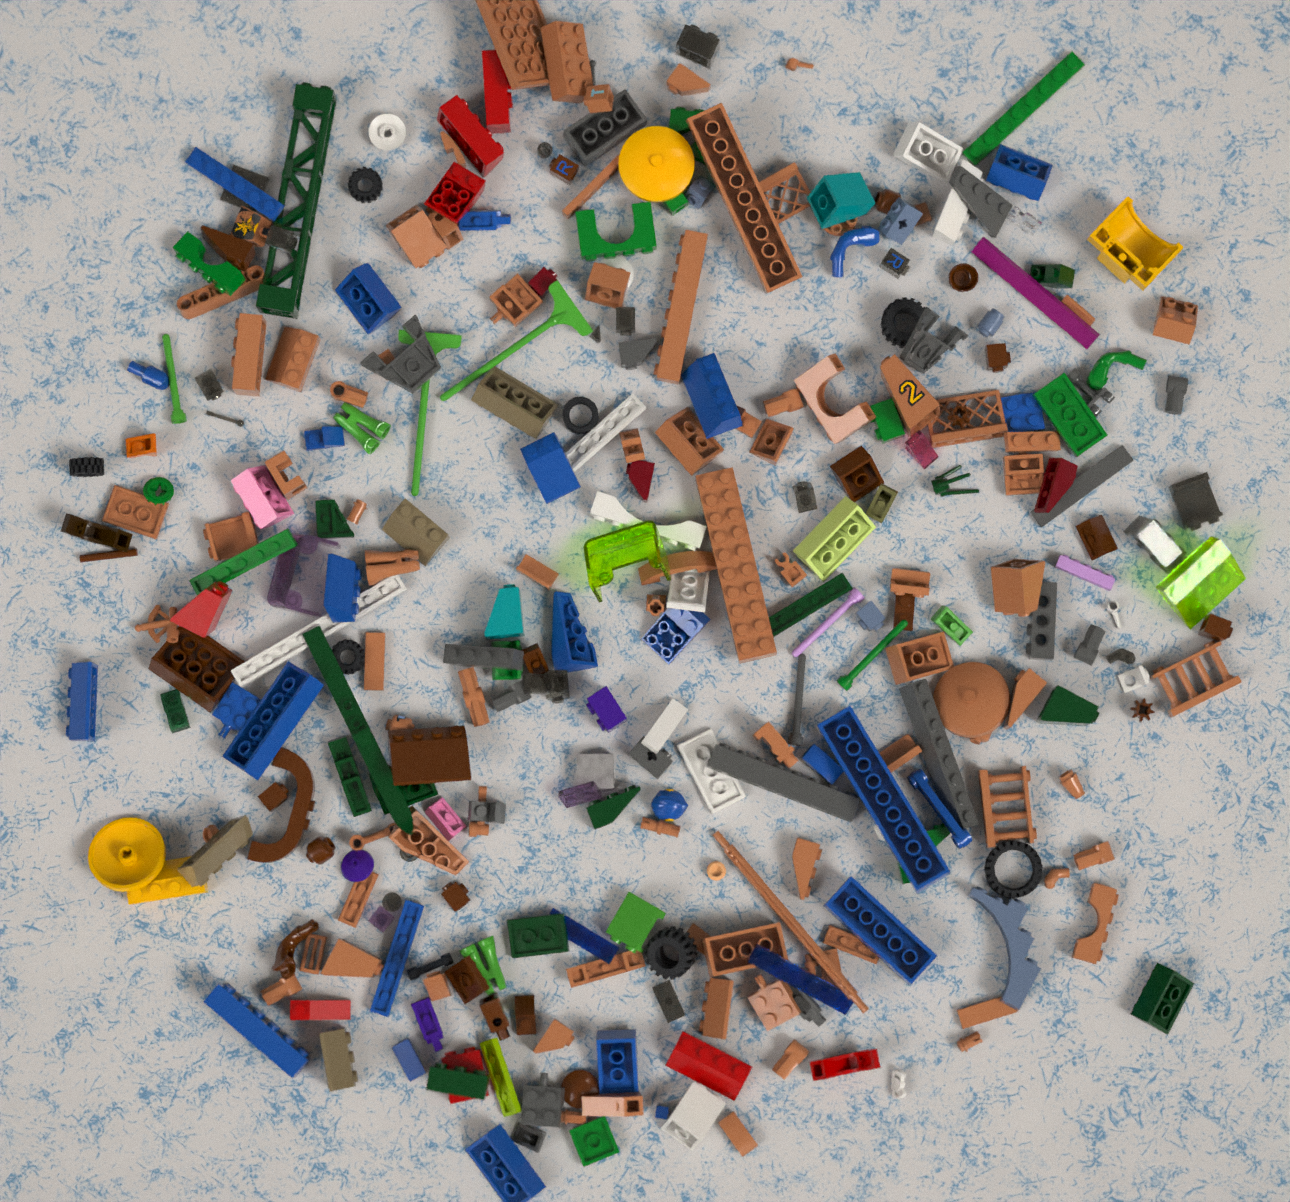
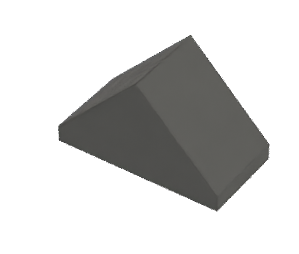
(529, 1137)

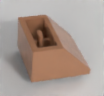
(1175, 320)

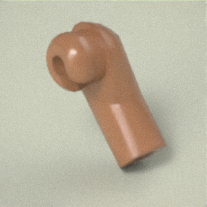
(1053, 875)

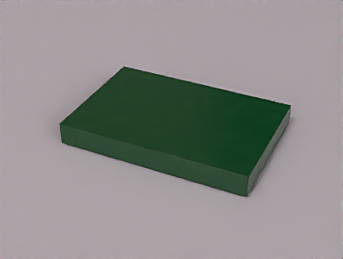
(538, 935)

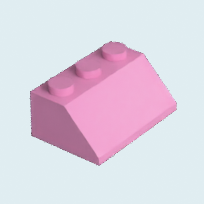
(262, 496)

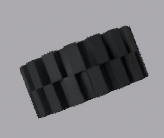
(359, 175)
(86, 467)
(359, 656)

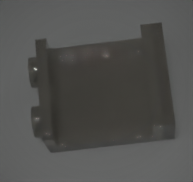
(1195, 502)

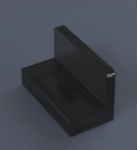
(668, 1001)

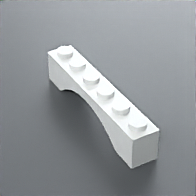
(686, 533)

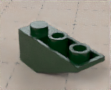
(607, 811)

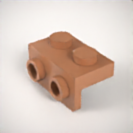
(910, 582)

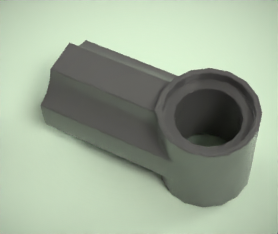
(1176, 389)
(1088, 648)
(510, 696)

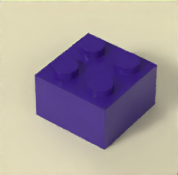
(607, 710)

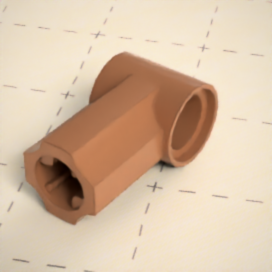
(351, 395)
(788, 401)
(655, 604)
(1096, 855)
(281, 989)
(793, 1055)

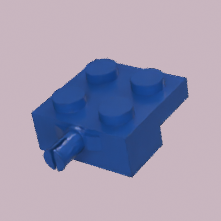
(235, 708)

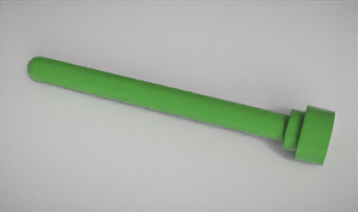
(178, 415)

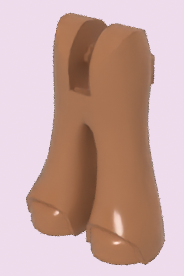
(387, 564)

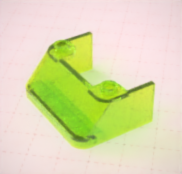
(623, 549)

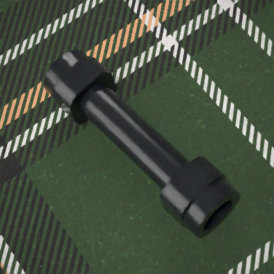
(415, 973)

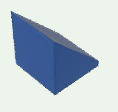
(661, 1112)

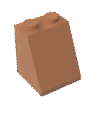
(416, 236)
(1017, 586)
(351, 962)

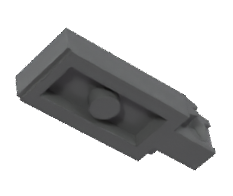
(809, 1008)

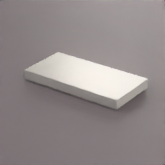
(716, 788)

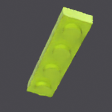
(500, 1077)

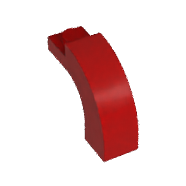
(844, 1064)

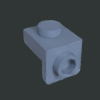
(699, 191)

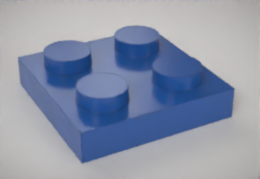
(1022, 413)

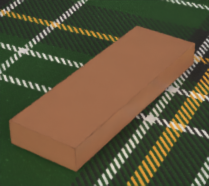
(374, 661)
(357, 900)
(848, 943)
(983, 1012)

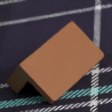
(537, 572)
(900, 752)

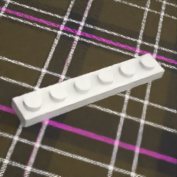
(605, 431)

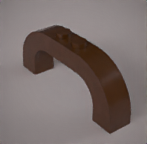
(299, 816)

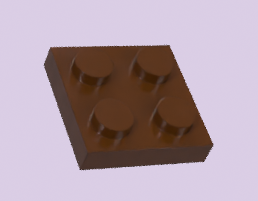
(467, 979)

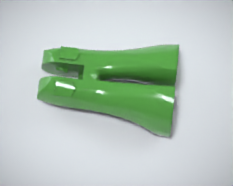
(356, 416)
(494, 971)

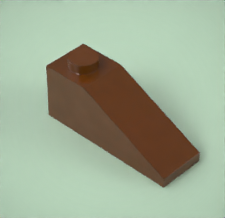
(230, 248)

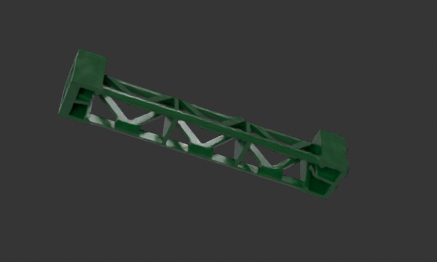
(317, 104)

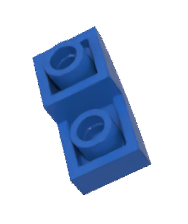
(822, 764)

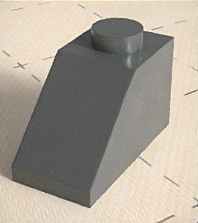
(635, 352)

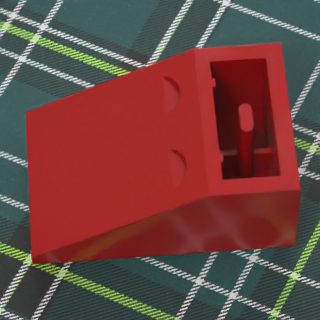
(456, 193)

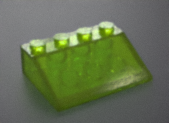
(1201, 581)

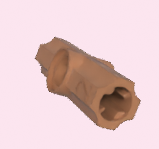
(473, 697)

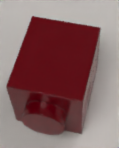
(541, 281)

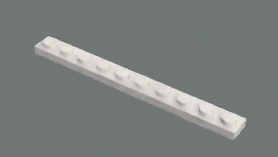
(296, 643)

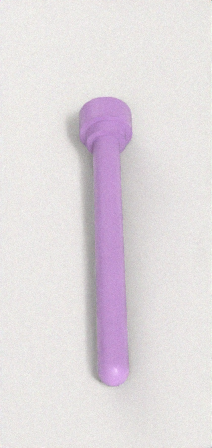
(854, 598)

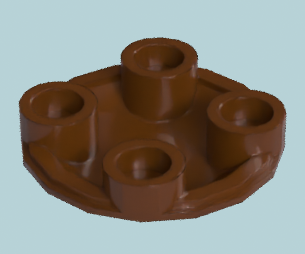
(579, 1084)

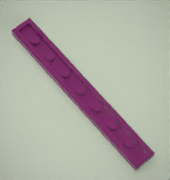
(1035, 293)

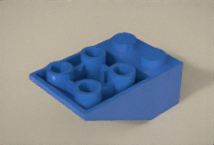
(674, 632)

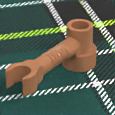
(478, 827)
(369, 838)

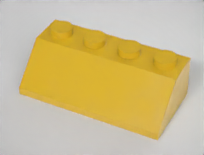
(166, 885)

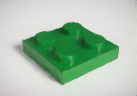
(594, 1141)

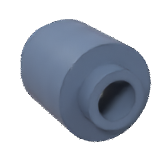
(990, 323)

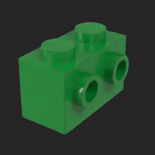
(887, 421)

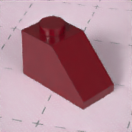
(640, 477)

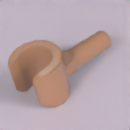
(793, 63)

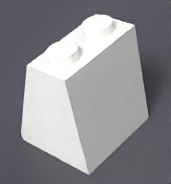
(693, 1115)

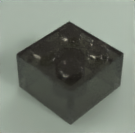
(698, 46)

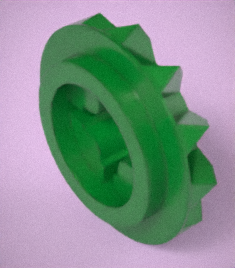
(153, 485)

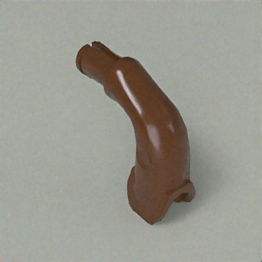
(285, 953)

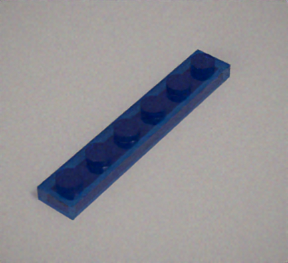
(800, 978)

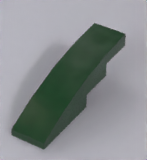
(349, 776)

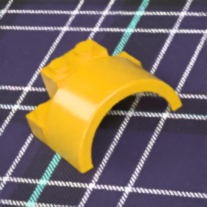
(1130, 247)

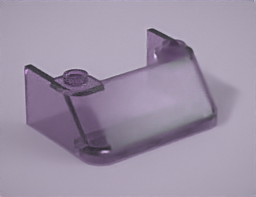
(279, 592)

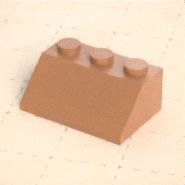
(293, 358)
(688, 442)
(716, 1008)

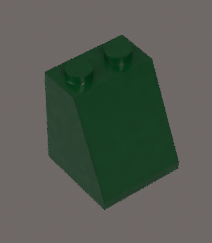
(1067, 709)

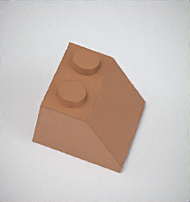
(607, 285)

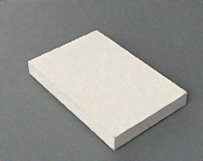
(688, 590)

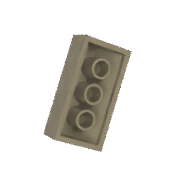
(514, 402)
(216, 851)

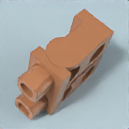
(777, 745)

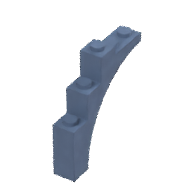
(1008, 918)

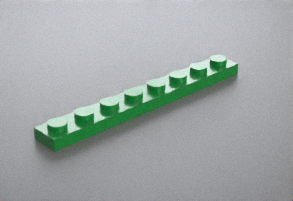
(1023, 109)

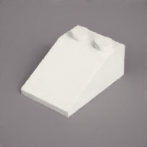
(928, 151)

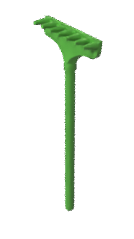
(564, 313)
(438, 342)

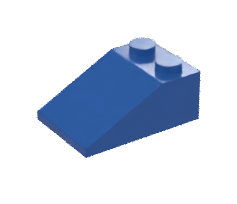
(550, 467)
(617, 1061)

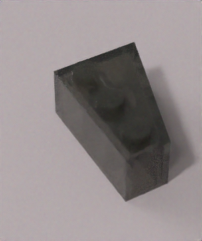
(1156, 543)

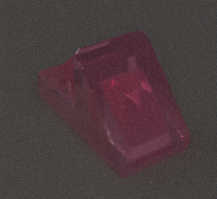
(921, 449)

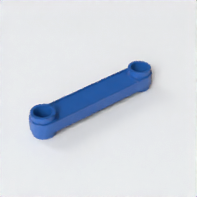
(959, 836)

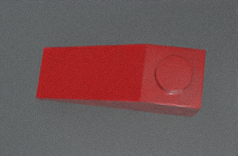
(320, 1009)

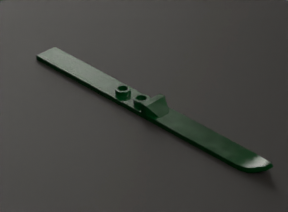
(359, 729)

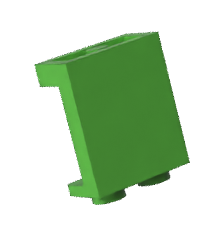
(633, 922)

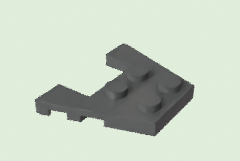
(924, 348)
(412, 366)

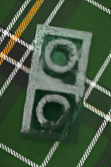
(175, 711)

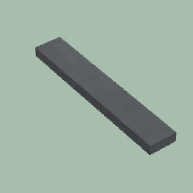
(1086, 483)

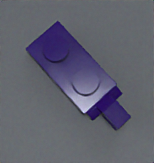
(428, 1022)

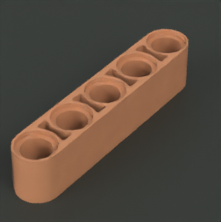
(213, 296)

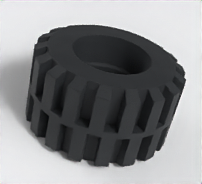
(887, 321)
(660, 962)

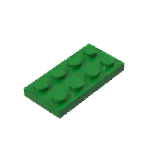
(1070, 415)

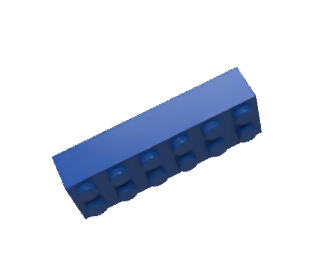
(273, 720)
(880, 930)
(257, 1030)

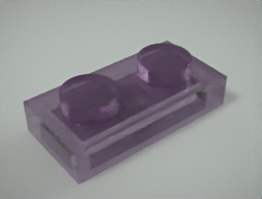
(580, 794)

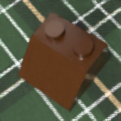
(857, 474)

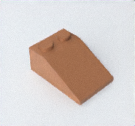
(919, 658)
(1024, 691)

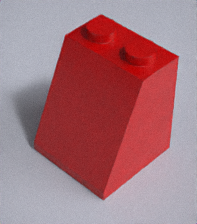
(204, 610)

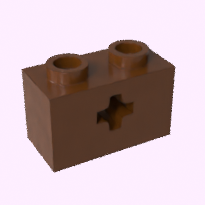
(1215, 628)

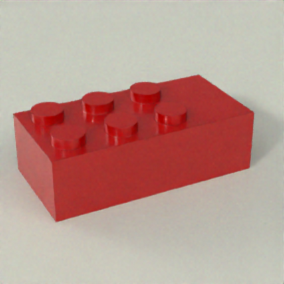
(496, 92)

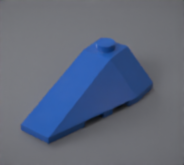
(569, 642)

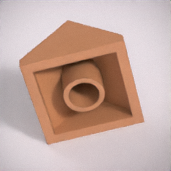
(771, 441)

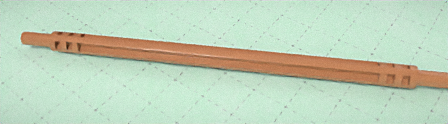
(790, 921)

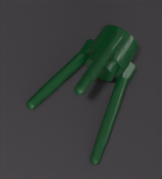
(941, 483)

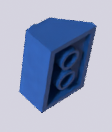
(1019, 173)
(367, 298)
(342, 589)

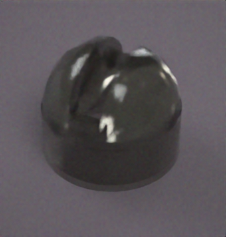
(547, 148)

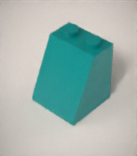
(840, 198)
(506, 615)

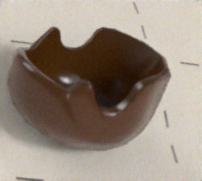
(963, 277)

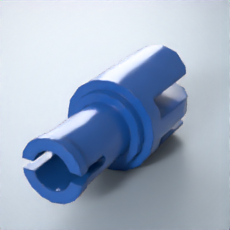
(150, 375)

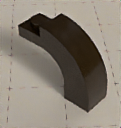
(96, 533)

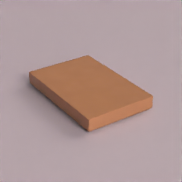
(134, 513)

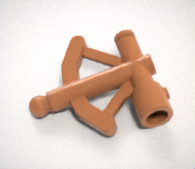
(169, 627)

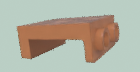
(230, 536)

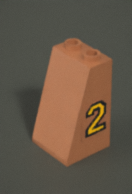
(911, 399)

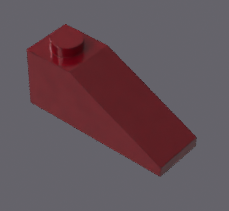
(1056, 481)

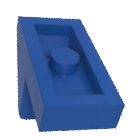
(324, 438)

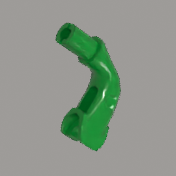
(1098, 375)

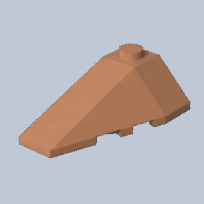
(428, 844)

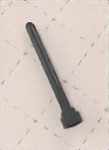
(796, 737)

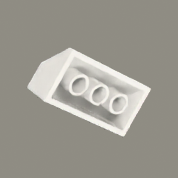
(954, 212)

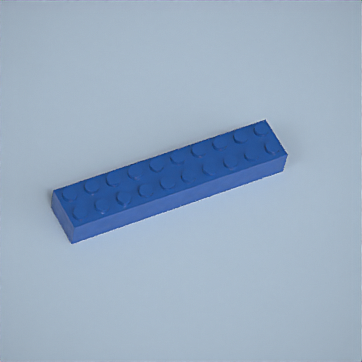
(883, 799)

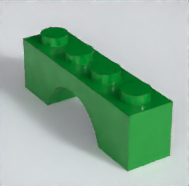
(224, 276)

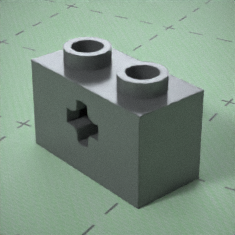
(655, 767)

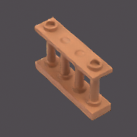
(1194, 697)
(990, 817)

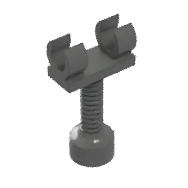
(1106, 395)

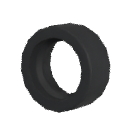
(577, 401)

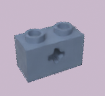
(900, 221)

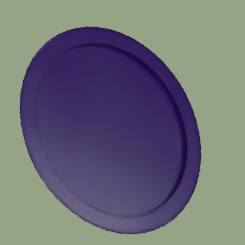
(357, 865)

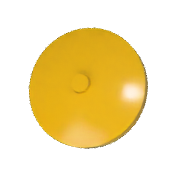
(656, 164)
(126, 854)

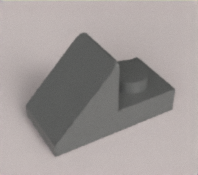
(487, 812)

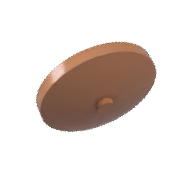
(972, 699)

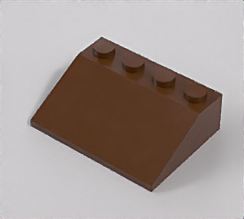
(196, 667)
(429, 755)

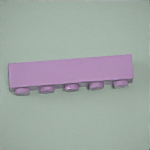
(1085, 572)

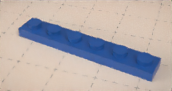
(234, 184)
(397, 958)

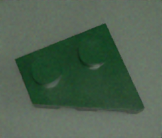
(330, 521)

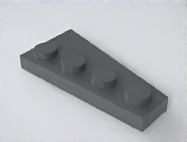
(982, 200)

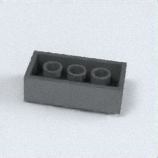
(604, 130)

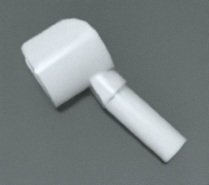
(1115, 614)

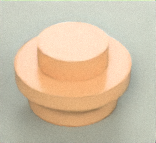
(716, 870)

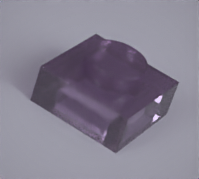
(381, 919)

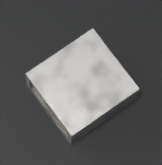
(597, 769)

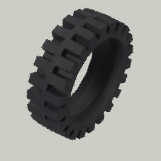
(1034, 858)

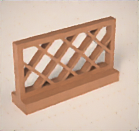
(776, 180)
(972, 433)

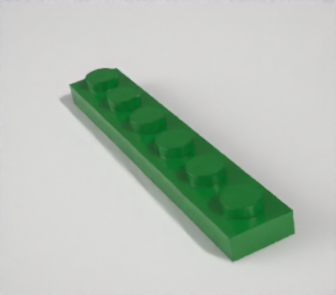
(245, 561)

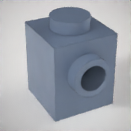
(870, 617)

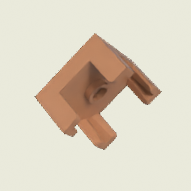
(275, 466)

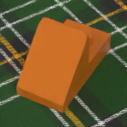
(141, 446)

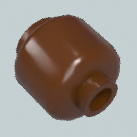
(885, 199)
(320, 850)

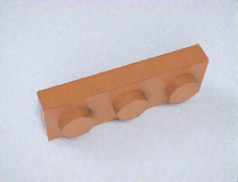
(1032, 441)

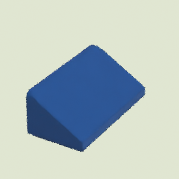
(409, 1059)

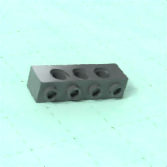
(1045, 651)

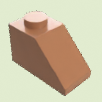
(686, 82)
(555, 1038)

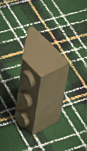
(415, 531)
(338, 1059)

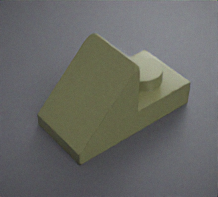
(881, 503)

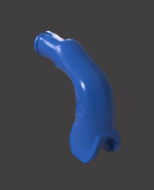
(865, 235)

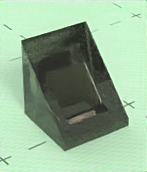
(595, 335)

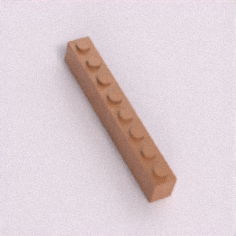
(682, 306)

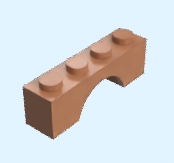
(1102, 900)

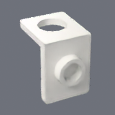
(1141, 678)

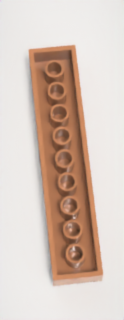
(743, 198)
(735, 565)

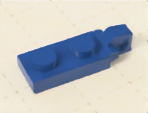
(483, 220)

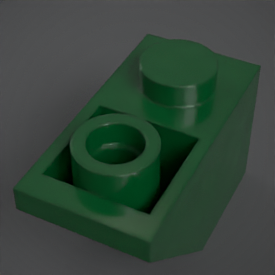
(1053, 275)

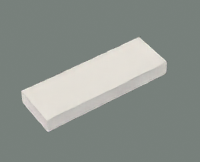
(664, 726)

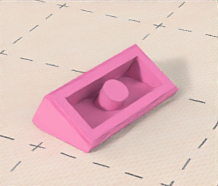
(445, 819)

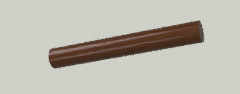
(108, 555)

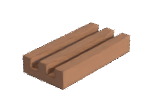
(320, 957)

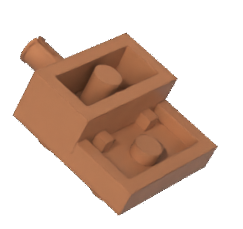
(514, 301)
(1023, 473)
(773, 1002)

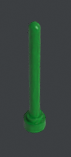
(846, 680)

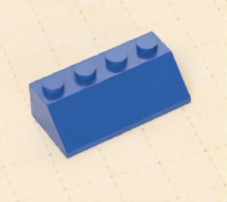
(711, 396)
(82, 701)
(505, 1166)

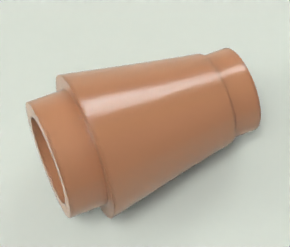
(1071, 783)

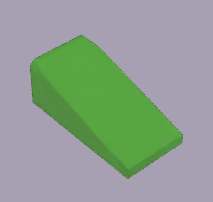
(951, 625)

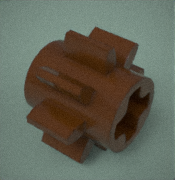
(955, 418)
(1143, 704)

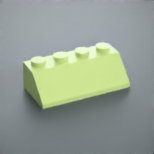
(834, 538)

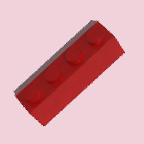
(470, 135)
(708, 1066)

